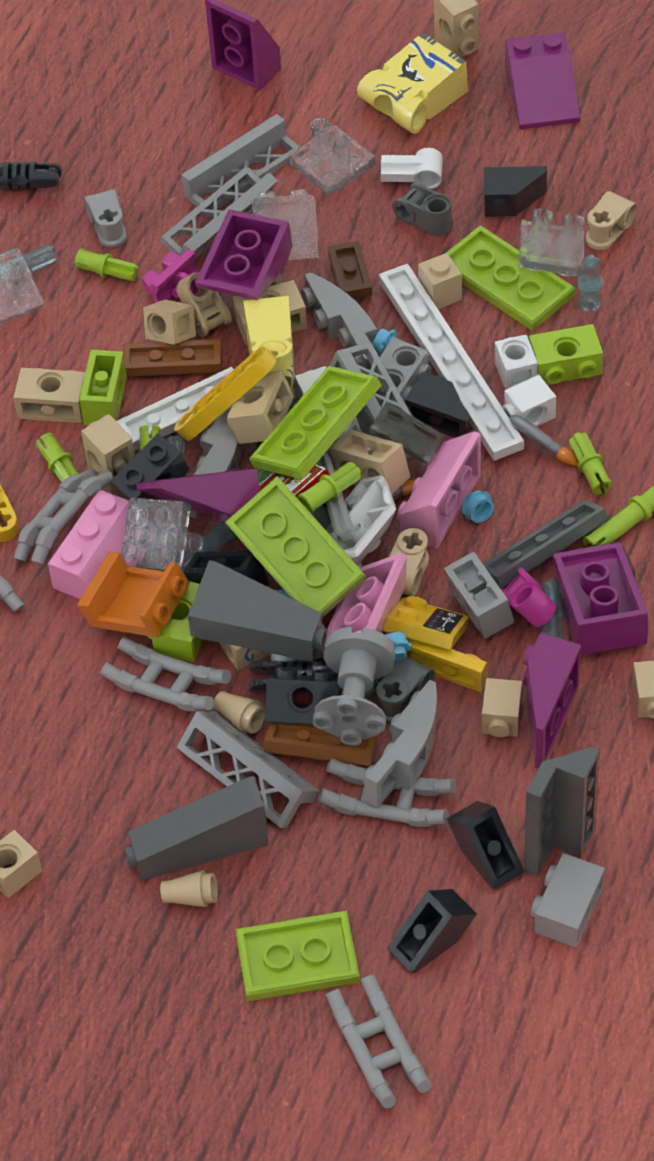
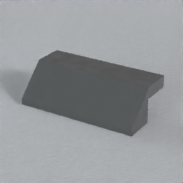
(561, 807)

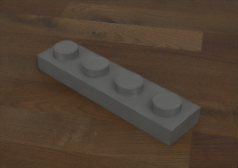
(546, 541)

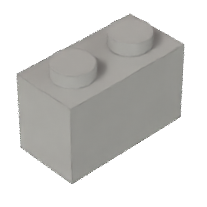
(568, 899)

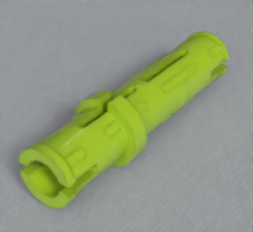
(637, 510)

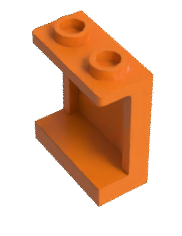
(132, 597)

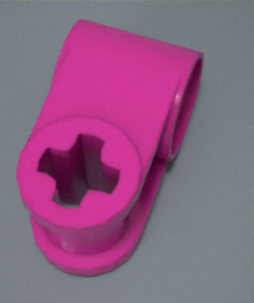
(529, 599)

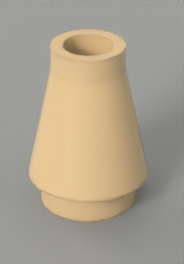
(242, 712)
(192, 889)

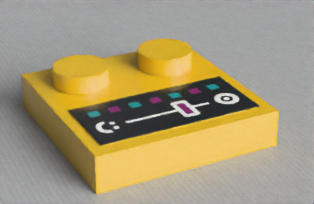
(426, 622)

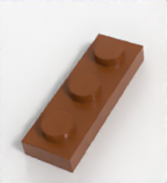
(172, 359)
(314, 743)

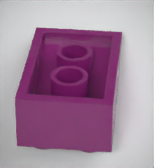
(241, 45)
(541, 80)
(246, 255)
(208, 493)
(601, 598)
(551, 686)

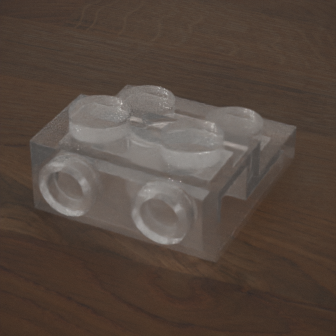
(300, 212)

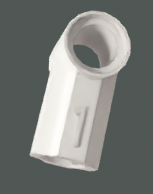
(422, 168)

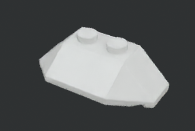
(371, 514)

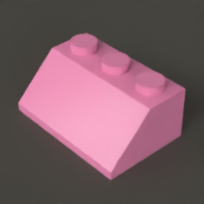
(442, 489)
(87, 544)
(373, 598)

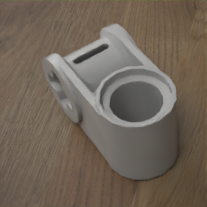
(107, 218)

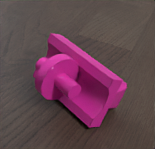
(175, 267)

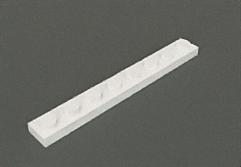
(451, 361)

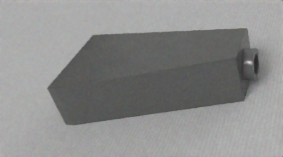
(253, 616)
(200, 832)

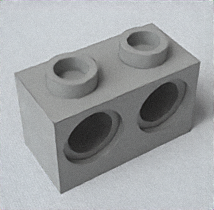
(404, 365)
(479, 595)

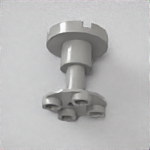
(357, 661)

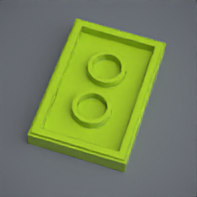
(297, 956)

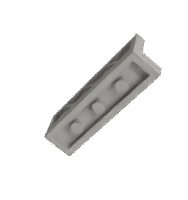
(250, 148)
(203, 238)
(344, 360)
(252, 755)

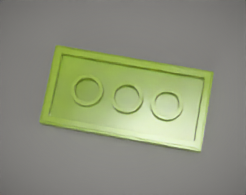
(493, 273)
(315, 422)
(295, 548)

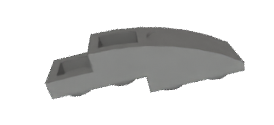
(338, 314)
(219, 448)
(410, 747)

